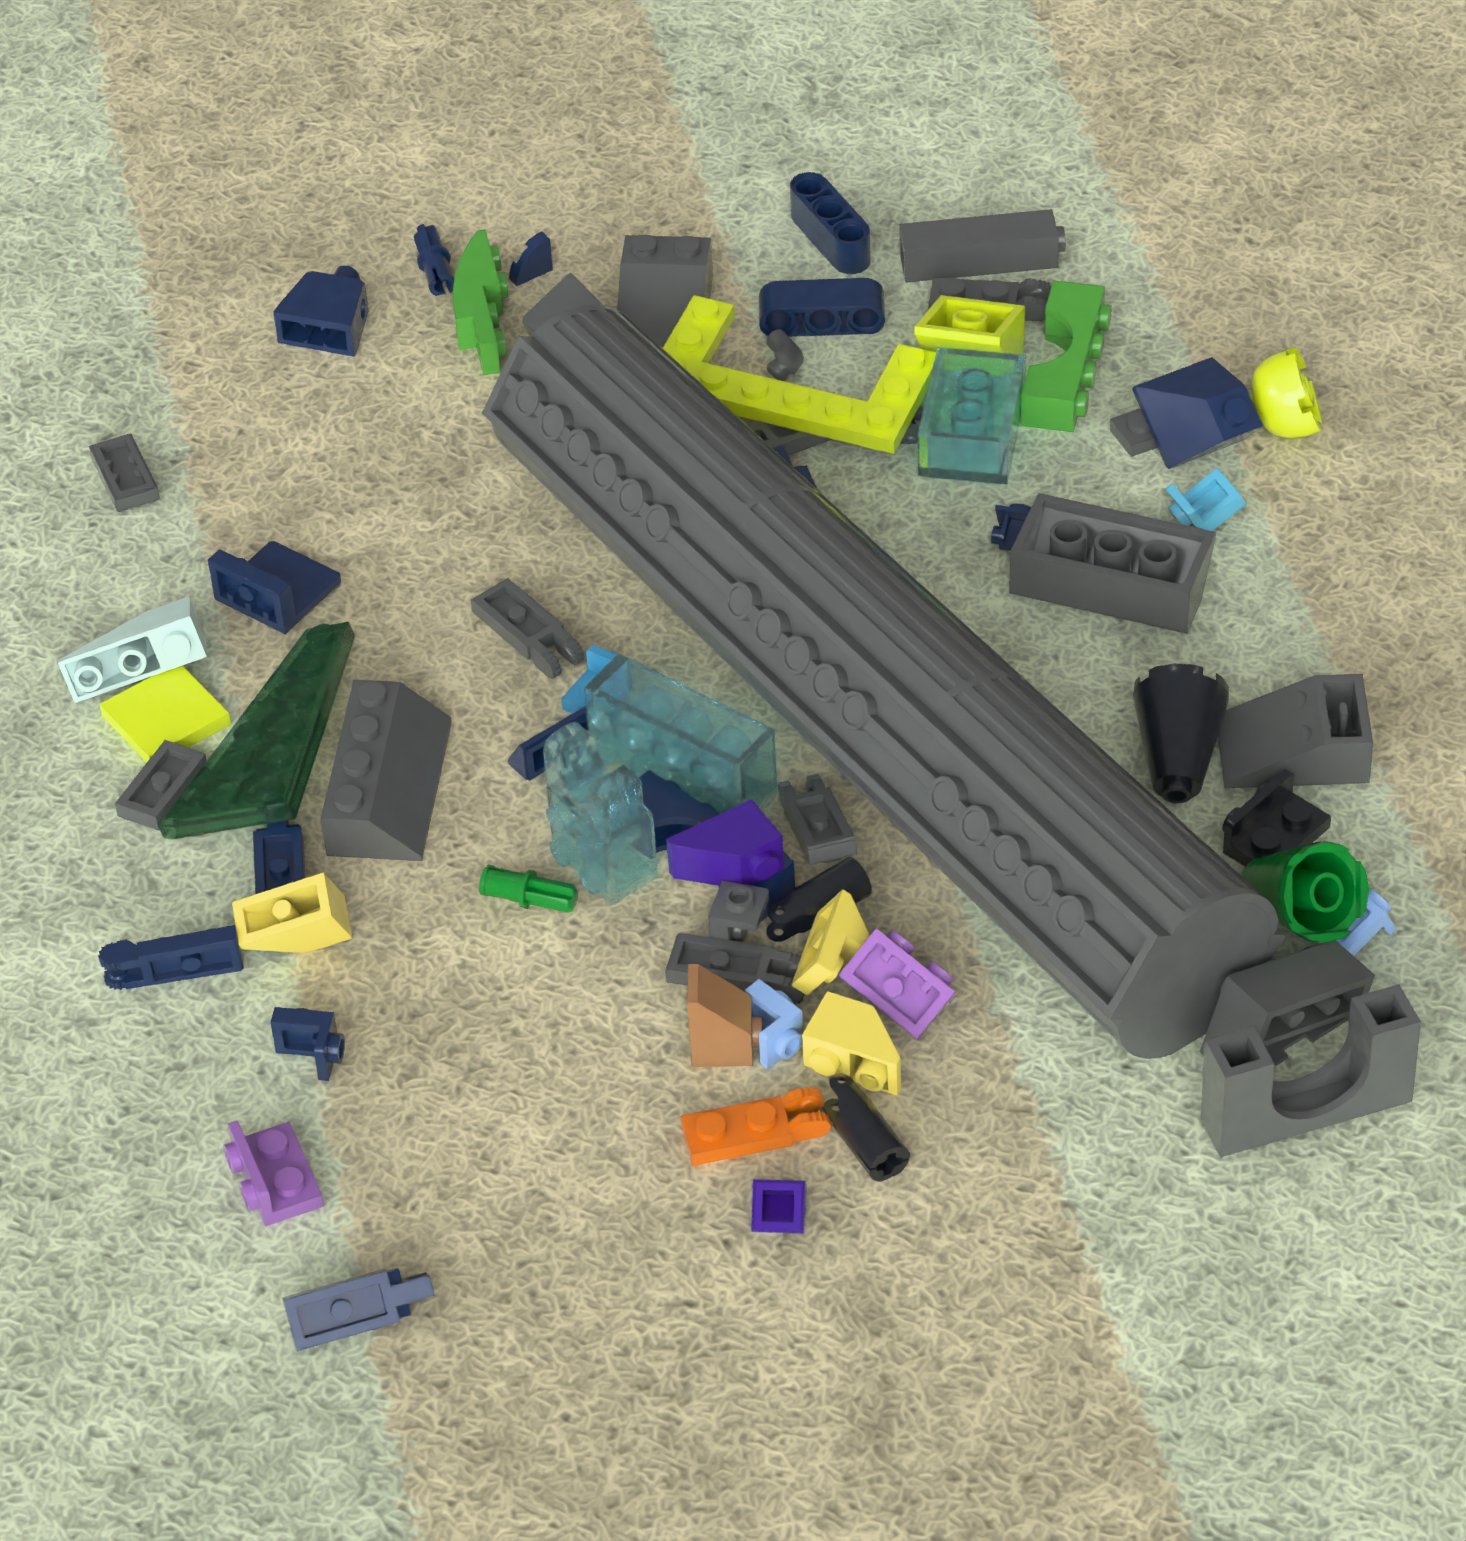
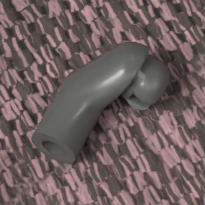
(787, 354)

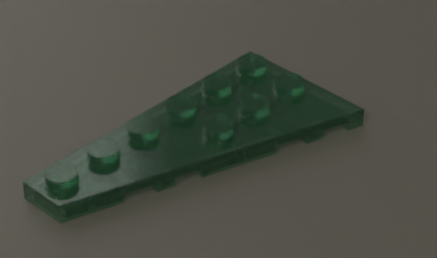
(272, 747)

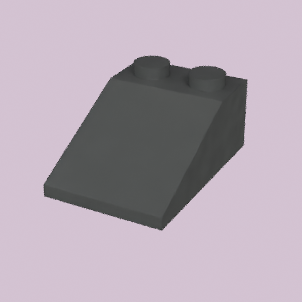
(661, 278)

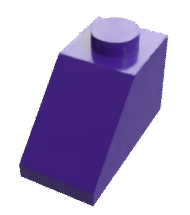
(728, 847)

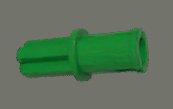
(528, 889)

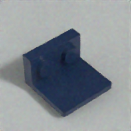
(273, 585)

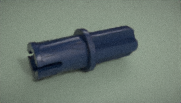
(433, 259)

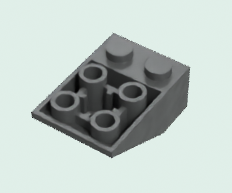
(1308, 728)

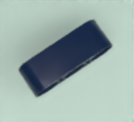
(830, 223)
(822, 307)

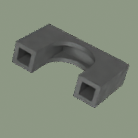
(1368, 1075)

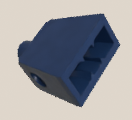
(324, 312)

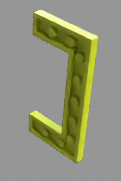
(870, 423)

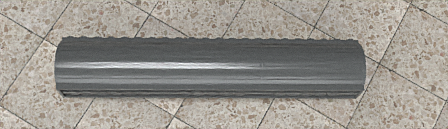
(884, 681)

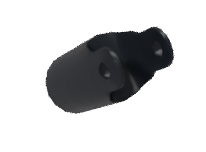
(809, 897)
(865, 1130)

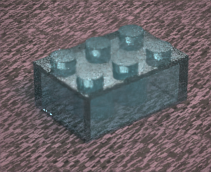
(971, 415)

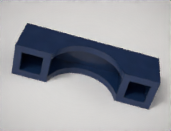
(679, 811)

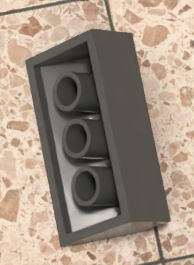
(1111, 562)
(384, 773)

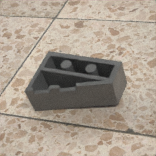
(1291, 997)

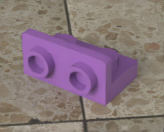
(898, 982)
(274, 1172)

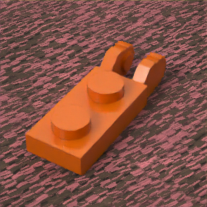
(754, 1126)

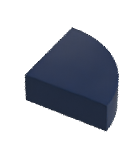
(534, 260)

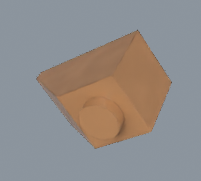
(720, 1021)

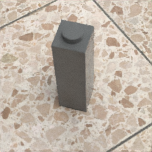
(980, 245)

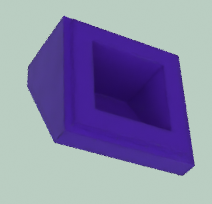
(778, 1206)

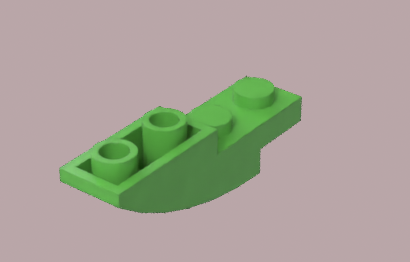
(478, 301)

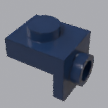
(308, 1034)

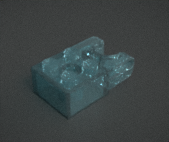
(597, 817)

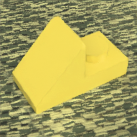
(831, 943)

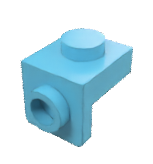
(1207, 502)

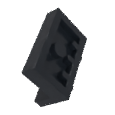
(1272, 822)

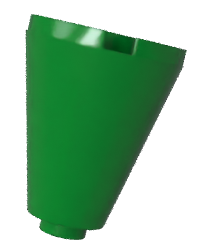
(1312, 888)

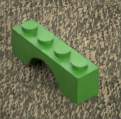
(1056, 389)

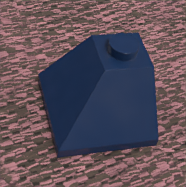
(1196, 411)

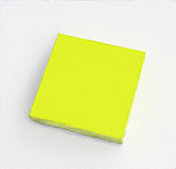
(165, 708)

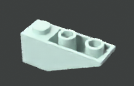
(136, 650)

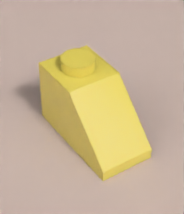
(293, 917)

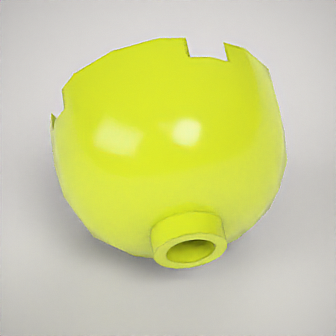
(1285, 396)

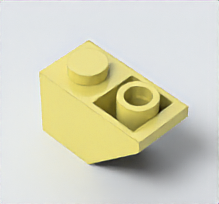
(852, 1041)

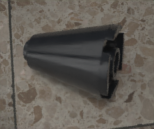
(1179, 726)

